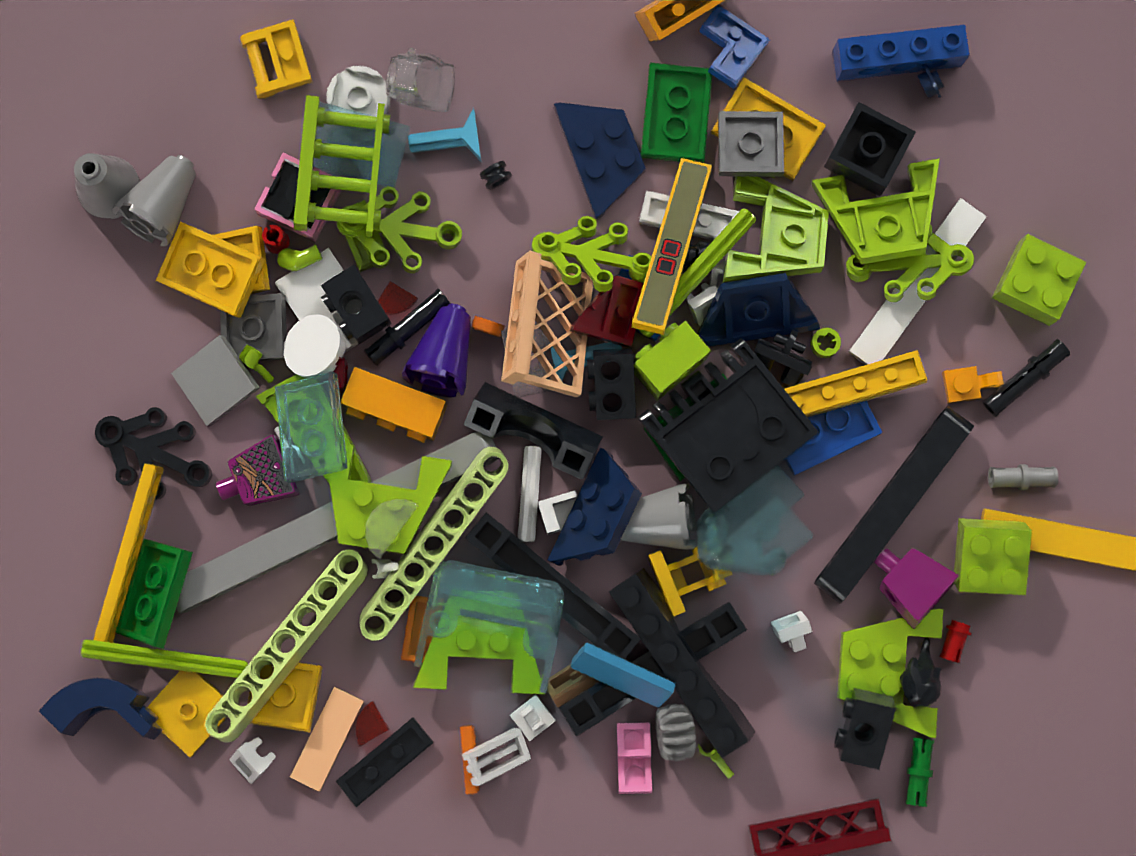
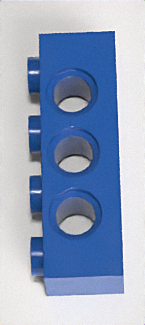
(900, 52)

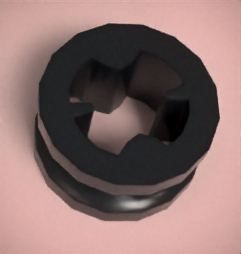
(495, 175)

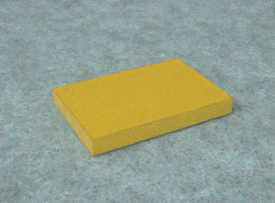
(799, 128)
(210, 269)

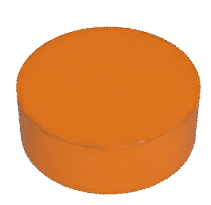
(487, 326)

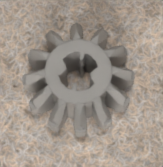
(675, 732)

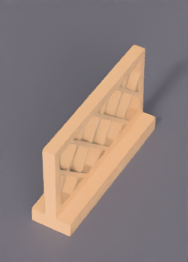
(522, 326)

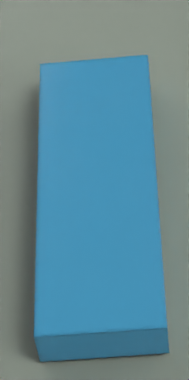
(622, 675)

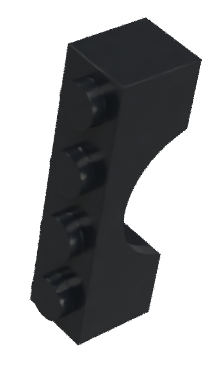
(501, 414)

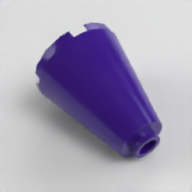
(442, 354)

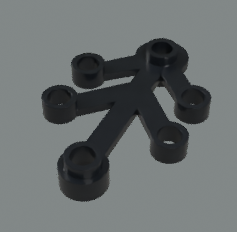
(147, 447)

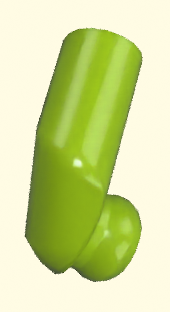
(297, 260)

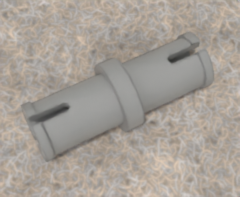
(1023, 477)

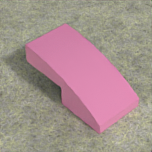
(634, 758)

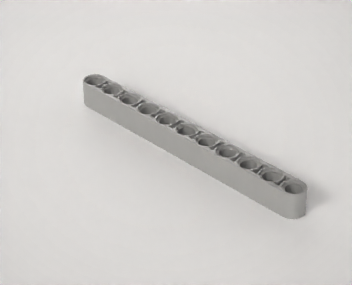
(308, 531)

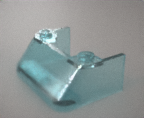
(754, 529)
(496, 598)

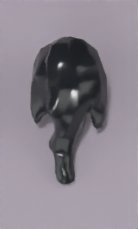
(921, 679)

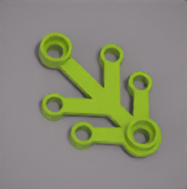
(393, 228)
(556, 246)
(915, 267)

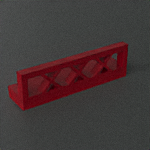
(829, 843)

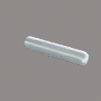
(529, 493)

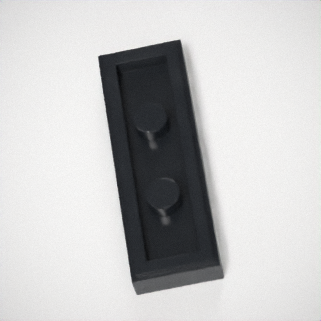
(384, 761)

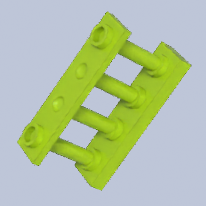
(311, 180)

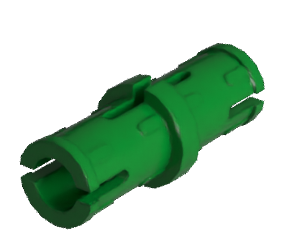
(919, 772)

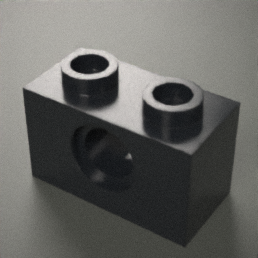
(350, 286)
(867, 747)

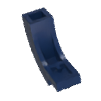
(85, 698)

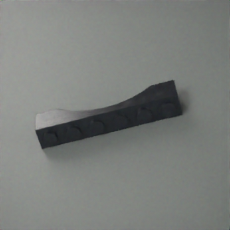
(578, 608)
(603, 700)
(708, 703)

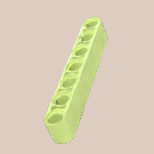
(430, 559)
(285, 662)

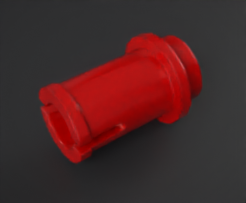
(269, 235)
(955, 641)

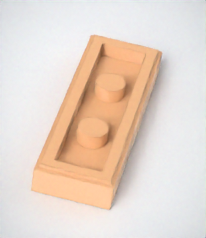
(327, 739)

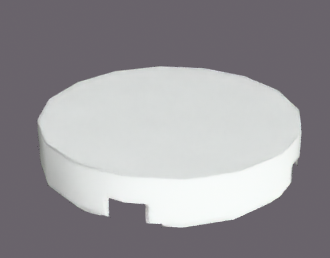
(358, 90)
(314, 346)

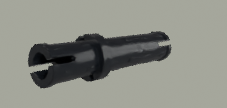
(406, 328)
(1037, 368)

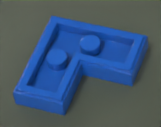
(740, 43)

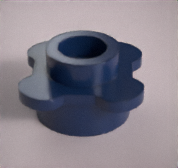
(931, 83)

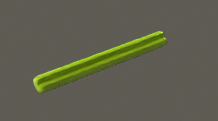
(710, 257)
(162, 658)

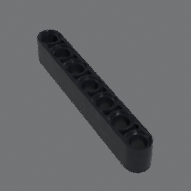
(893, 504)

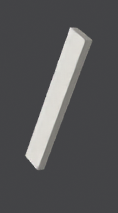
(895, 316)

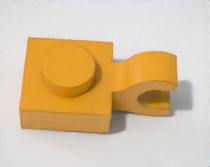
(965, 383)

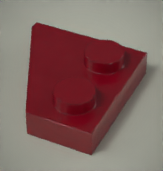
(611, 313)

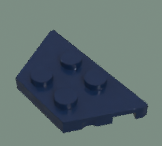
(601, 151)
(756, 311)
(598, 513)

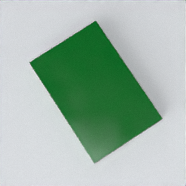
(676, 113)
(154, 593)

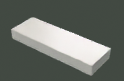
(709, 223)

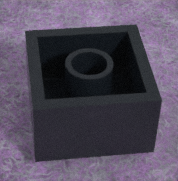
(869, 149)

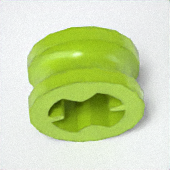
(829, 352)

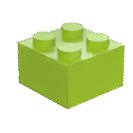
(1039, 280)
(670, 360)
(992, 556)

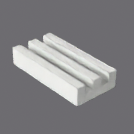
(474, 765)

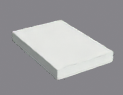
(305, 291)

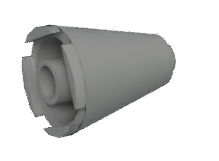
(103, 182)
(158, 200)
(663, 519)

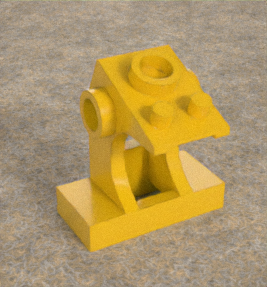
(674, 584)

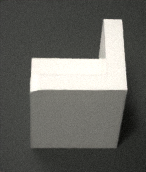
(556, 510)

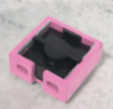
(279, 200)

